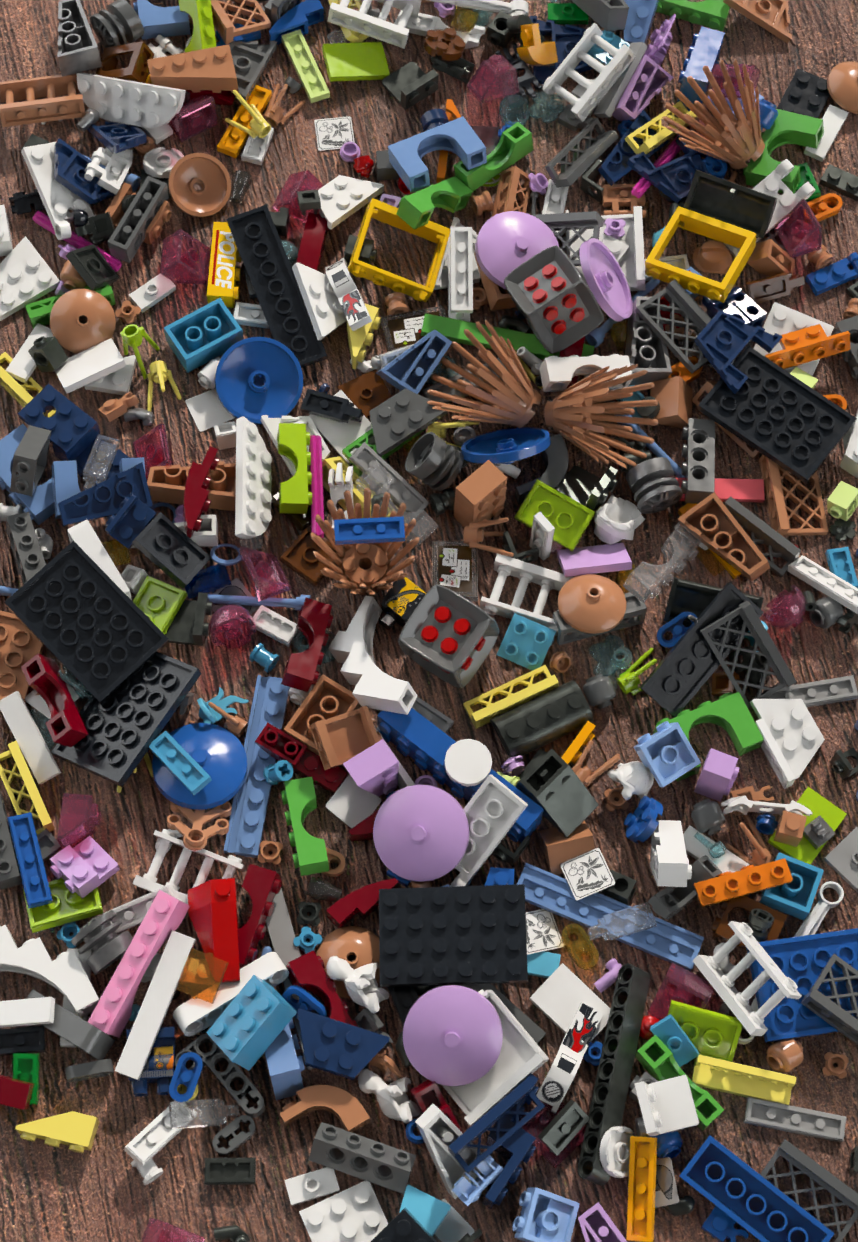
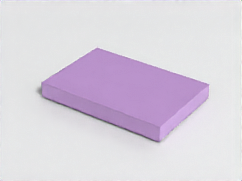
(594, 559)

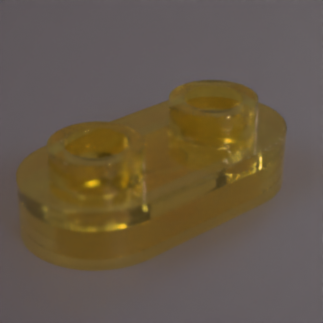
(580, 947)

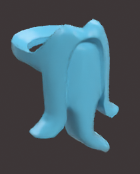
(209, 715)

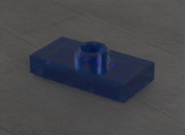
(208, 580)

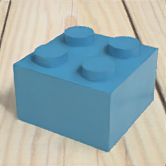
(797, 896)

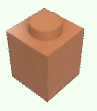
(790, 828)

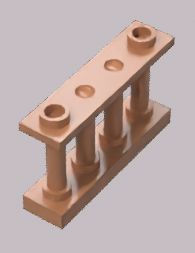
(40, 110)

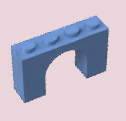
(161, 20)
(452, 136)
(66, 479)
(42, 502)

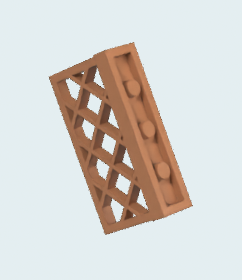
(225, 22)
(776, 501)

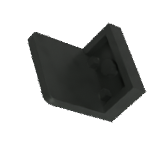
(410, 84)
(587, 487)
(190, 622)

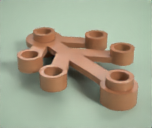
(196, 838)

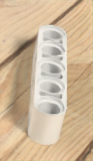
(199, 1014)

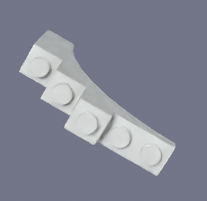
(359, 667)
(63, 973)

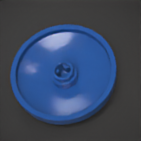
(259, 379)
(506, 445)
(217, 753)

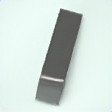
(78, 1031)
(227, 1077)

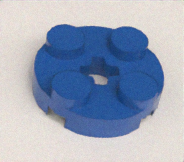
(643, 821)

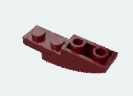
(196, 491)
(304, 762)

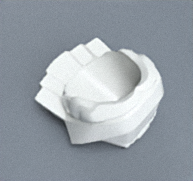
(617, 520)

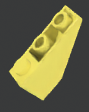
(363, 336)
(70, 1129)

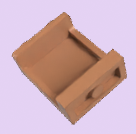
(155, 227)
(344, 736)

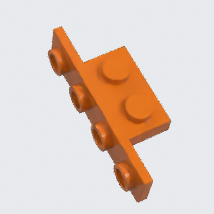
(808, 345)
(743, 882)

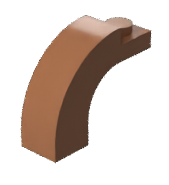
(329, 1099)

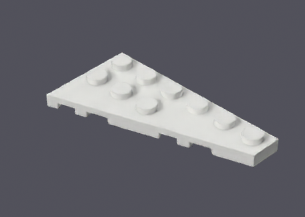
(23, 278)

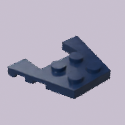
(565, 40)
(673, 177)
(724, 340)

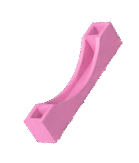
(117, 1000)

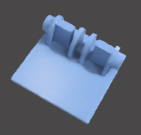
(470, 1192)

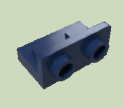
(129, 521)

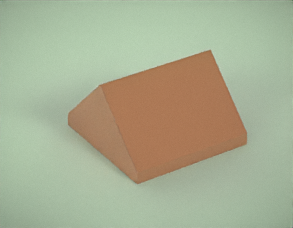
(675, 401)
(561, 849)

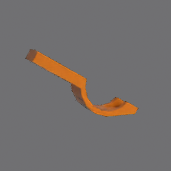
(452, 114)

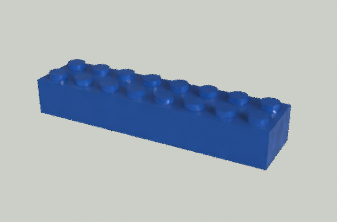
(428, 747)

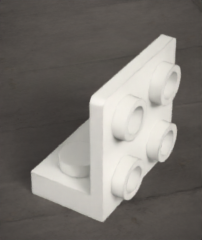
(667, 1105)

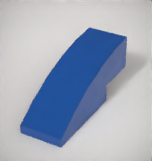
(296, 19)

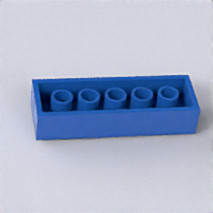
(750, 1197)

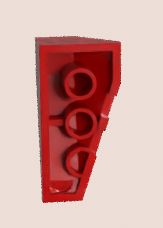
(216, 922)

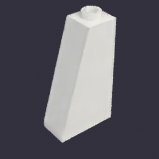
(89, 542)

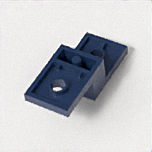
(71, 428)
(516, 1149)

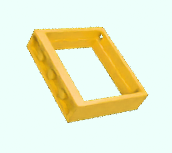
(710, 228)
(431, 231)

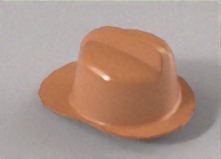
(713, 257)

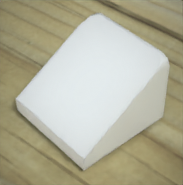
(225, 435)
(134, 577)

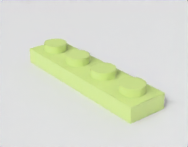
(305, 66)

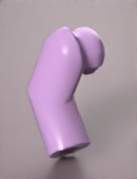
(610, 977)

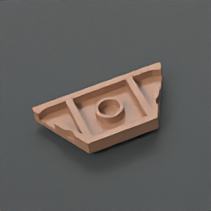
(768, 14)

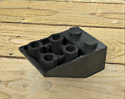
(558, 792)

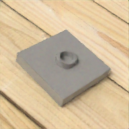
(844, 859)

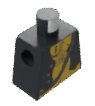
(400, 603)

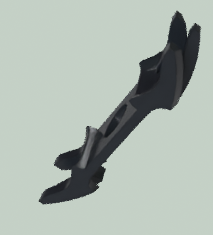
(527, 78)

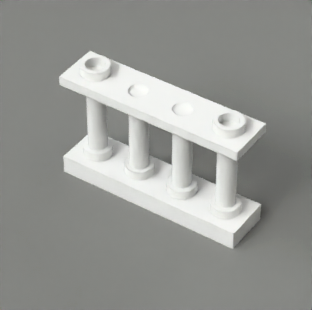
(372, 26)
(594, 90)
(460, 273)
(526, 573)
(149, 880)
(724, 983)

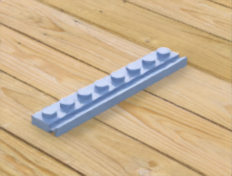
(252, 799)
(555, 896)

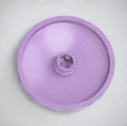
(510, 241)
(606, 279)
(421, 833)
(452, 1035)

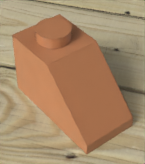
(770, 259)

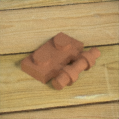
(619, 196)

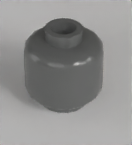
(826, 612)
(599, 691)
(708, 817)

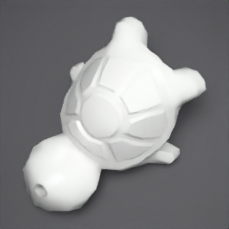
(634, 778)
(359, 982)
(390, 1097)

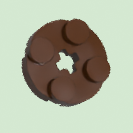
(445, 44)

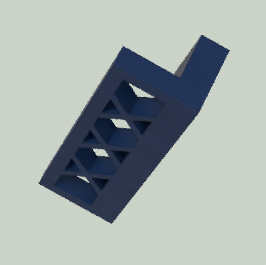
(490, 1118)

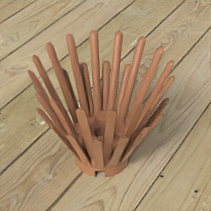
(732, 137)
(509, 399)
(578, 414)
(356, 557)

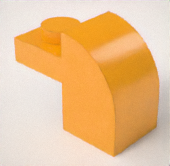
(533, 50)

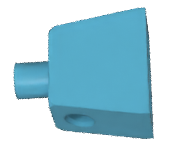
(425, 1208)

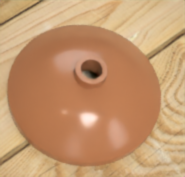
(843, 85)
(209, 175)
(66, 325)
(591, 612)
(350, 941)

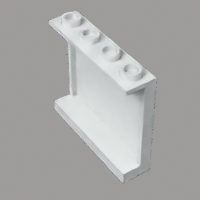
(633, 263)
(516, 1060)

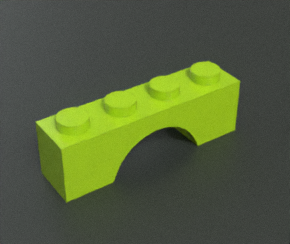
(203, 25)
(293, 444)

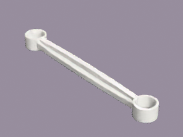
(515, 7)
(809, 927)

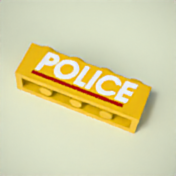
(223, 266)

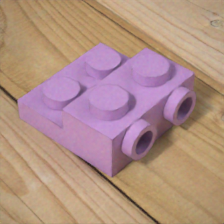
(83, 866)

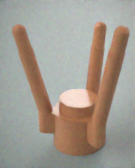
(274, 112)
(474, 534)
(235, 723)
(585, 774)
(761, 854)

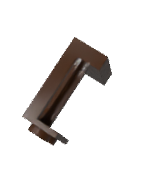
(138, 65)
(725, 932)

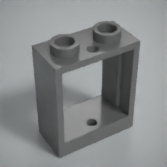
(30, 460)

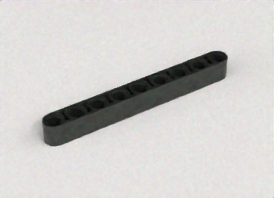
(614, 1068)

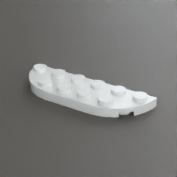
(130, 100)
(252, 481)

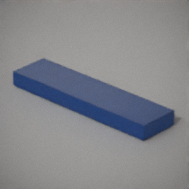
(29, 860)

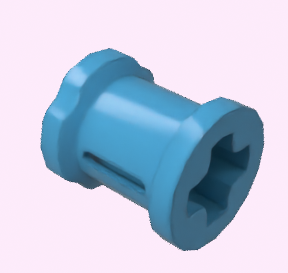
(264, 657)
(276, 776)

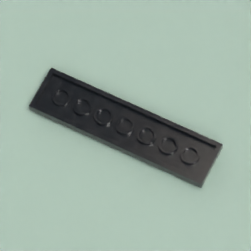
(275, 284)

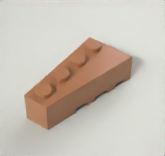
(196, 70)
(169, 483)
(722, 534)

